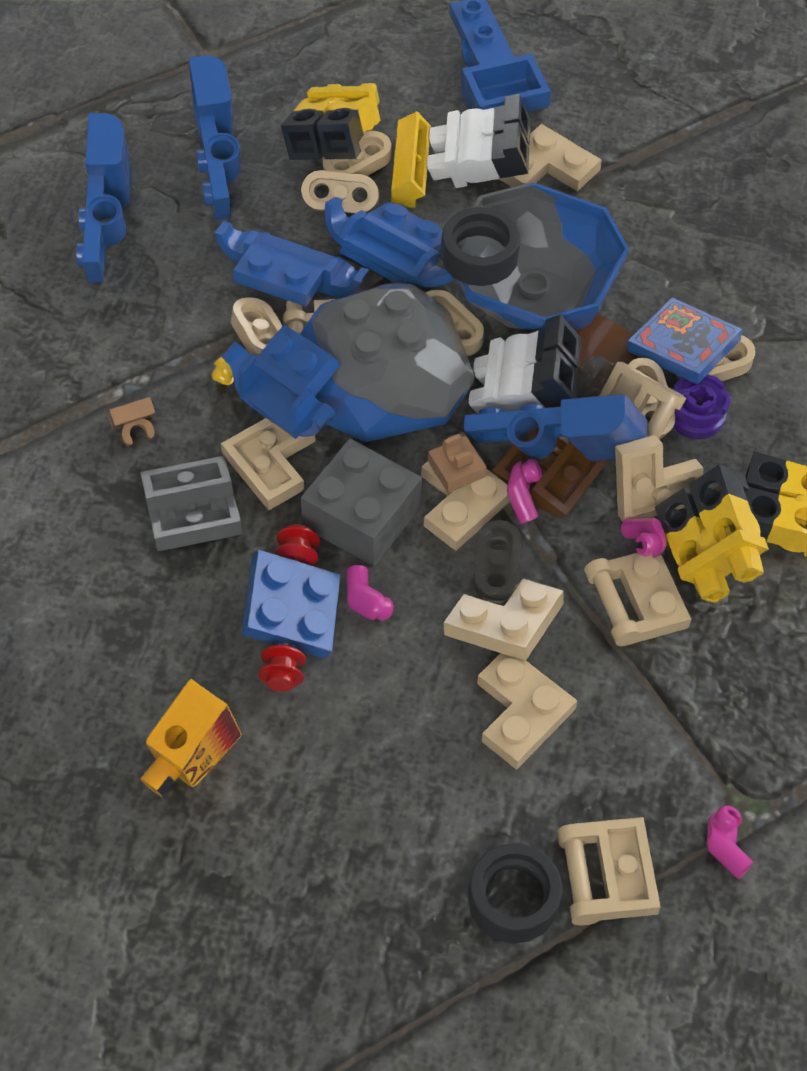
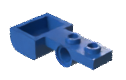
(491, 66)
(215, 129)
(107, 192)
(588, 423)

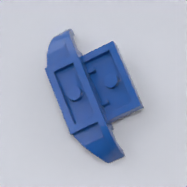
(389, 242)
(286, 267)
(285, 381)

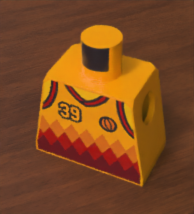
(189, 739)

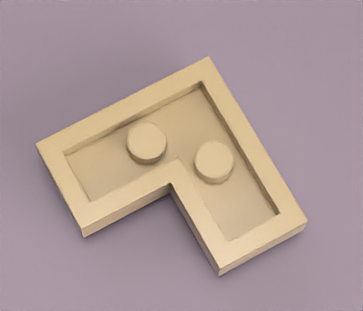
(558, 158)
(261, 461)
(644, 481)
(465, 508)
(506, 628)
(533, 708)

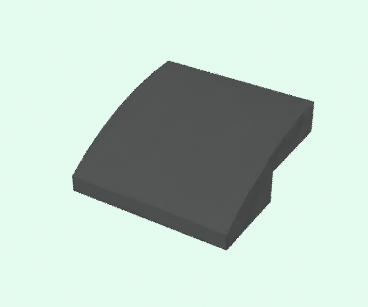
(191, 503)

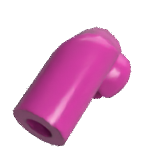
(519, 486)
(647, 531)
(365, 599)
(722, 841)

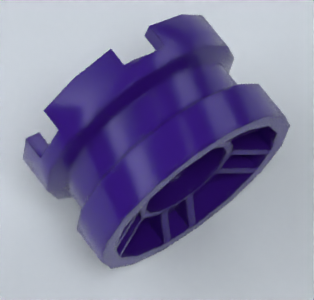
(703, 420)

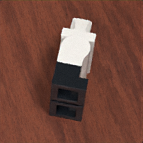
(482, 144)
(529, 369)

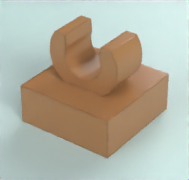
(132, 415)
(456, 463)

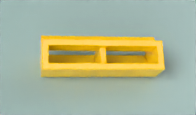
(410, 160)

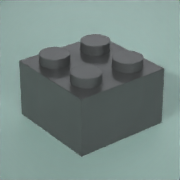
(361, 502)

